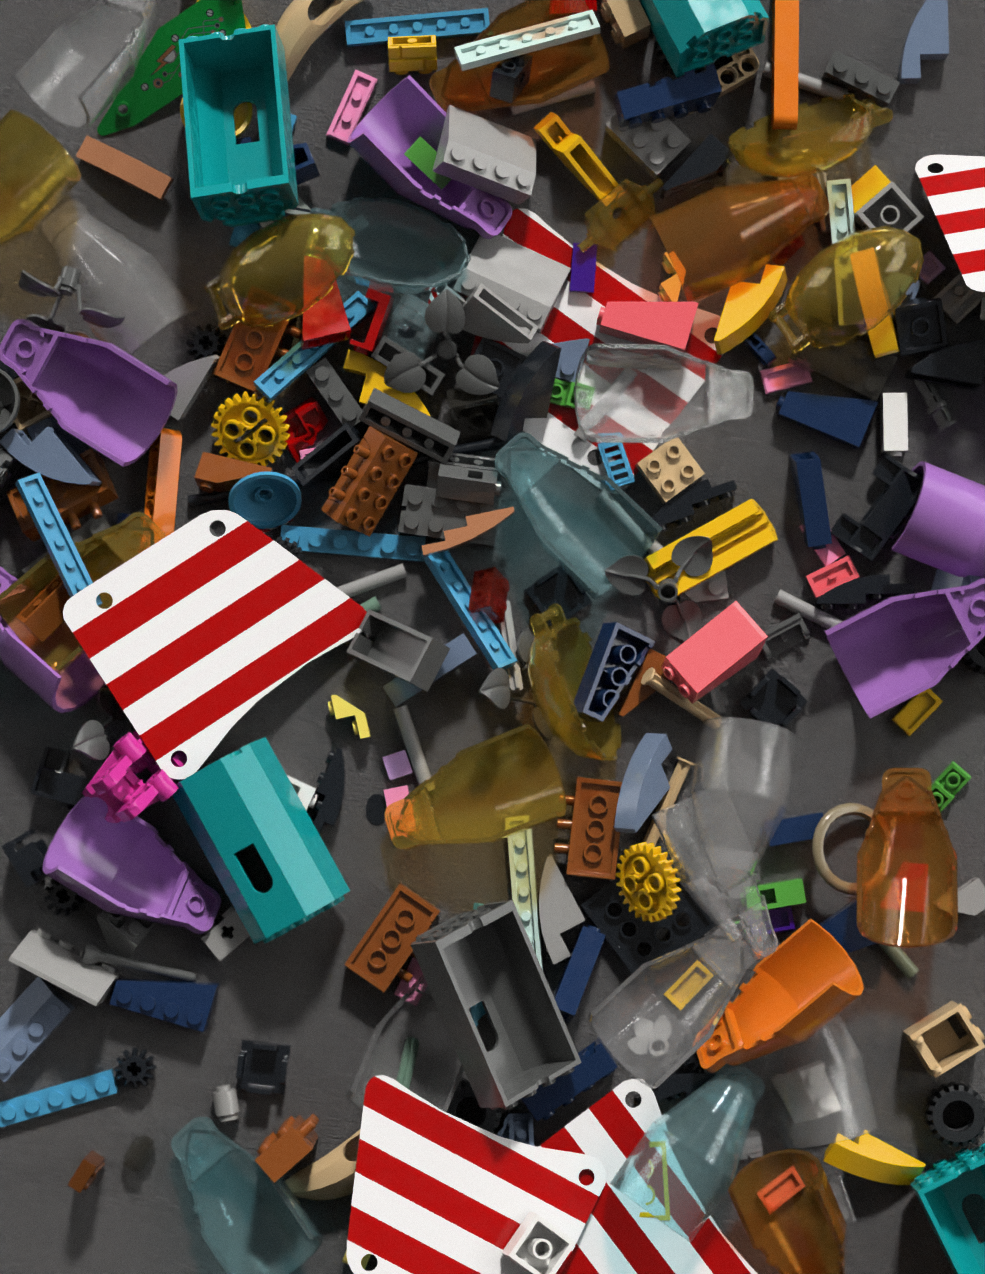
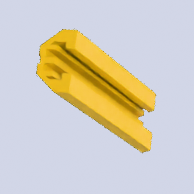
(733, 538)

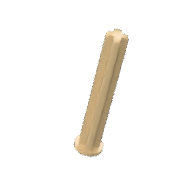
(672, 692)
(676, 782)

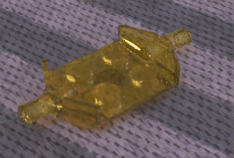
(636, 206)

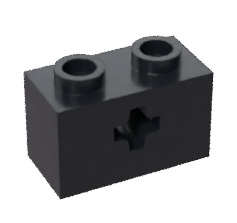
(510, 77)

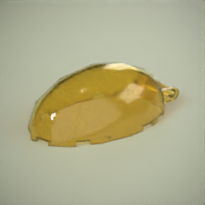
(823, 138)
(281, 270)
(850, 287)
(555, 673)

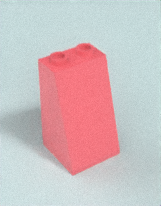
(649, 322)
(714, 653)

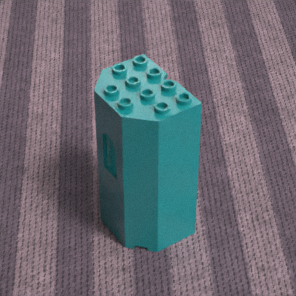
(703, 30)
(227, 178)
(250, 802)
(941, 1198)

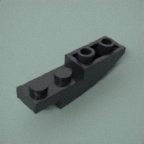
(680, 507)
(854, 592)
(333, 787)
(679, 1082)

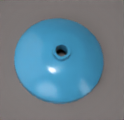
(265, 499)

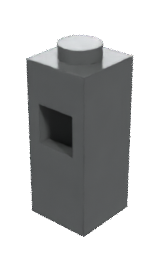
(467, 484)

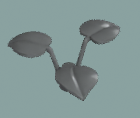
(67, 284)
(443, 315)
(693, 556)
(497, 688)
(91, 737)

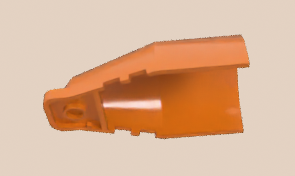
(785, 999)

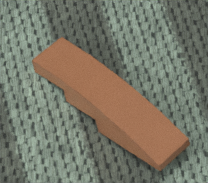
(124, 168)
(476, 526)

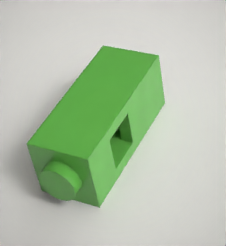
(783, 893)

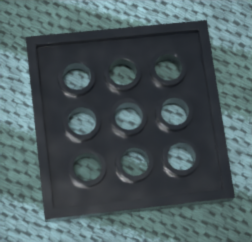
(626, 945)

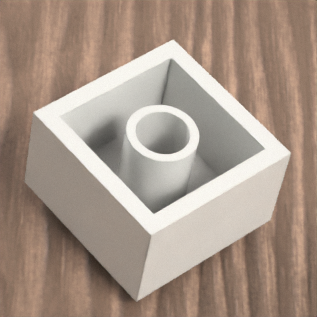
(538, 1246)

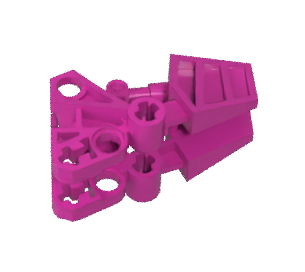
(122, 789)

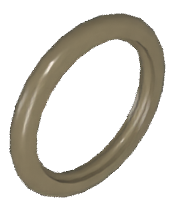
(818, 839)

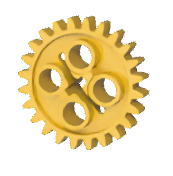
(236, 413)
(648, 882)

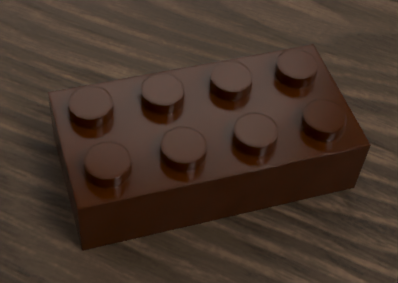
(87, 1172)

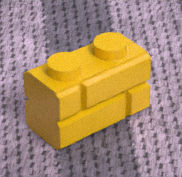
(412, 54)

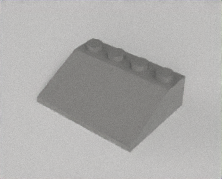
(486, 156)
(516, 275)
(63, 967)

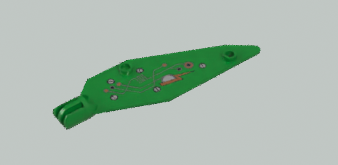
(159, 68)

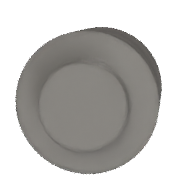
(226, 1103)

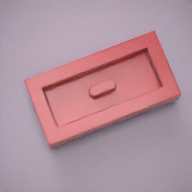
(832, 576)

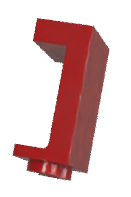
(378, 323)

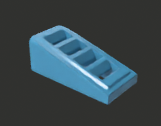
(623, 481)

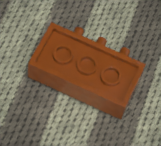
(252, 352)
(369, 481)
(70, 499)
(593, 838)
(390, 936)
(288, 1146)

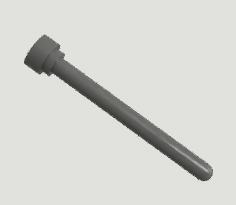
(91, 954)

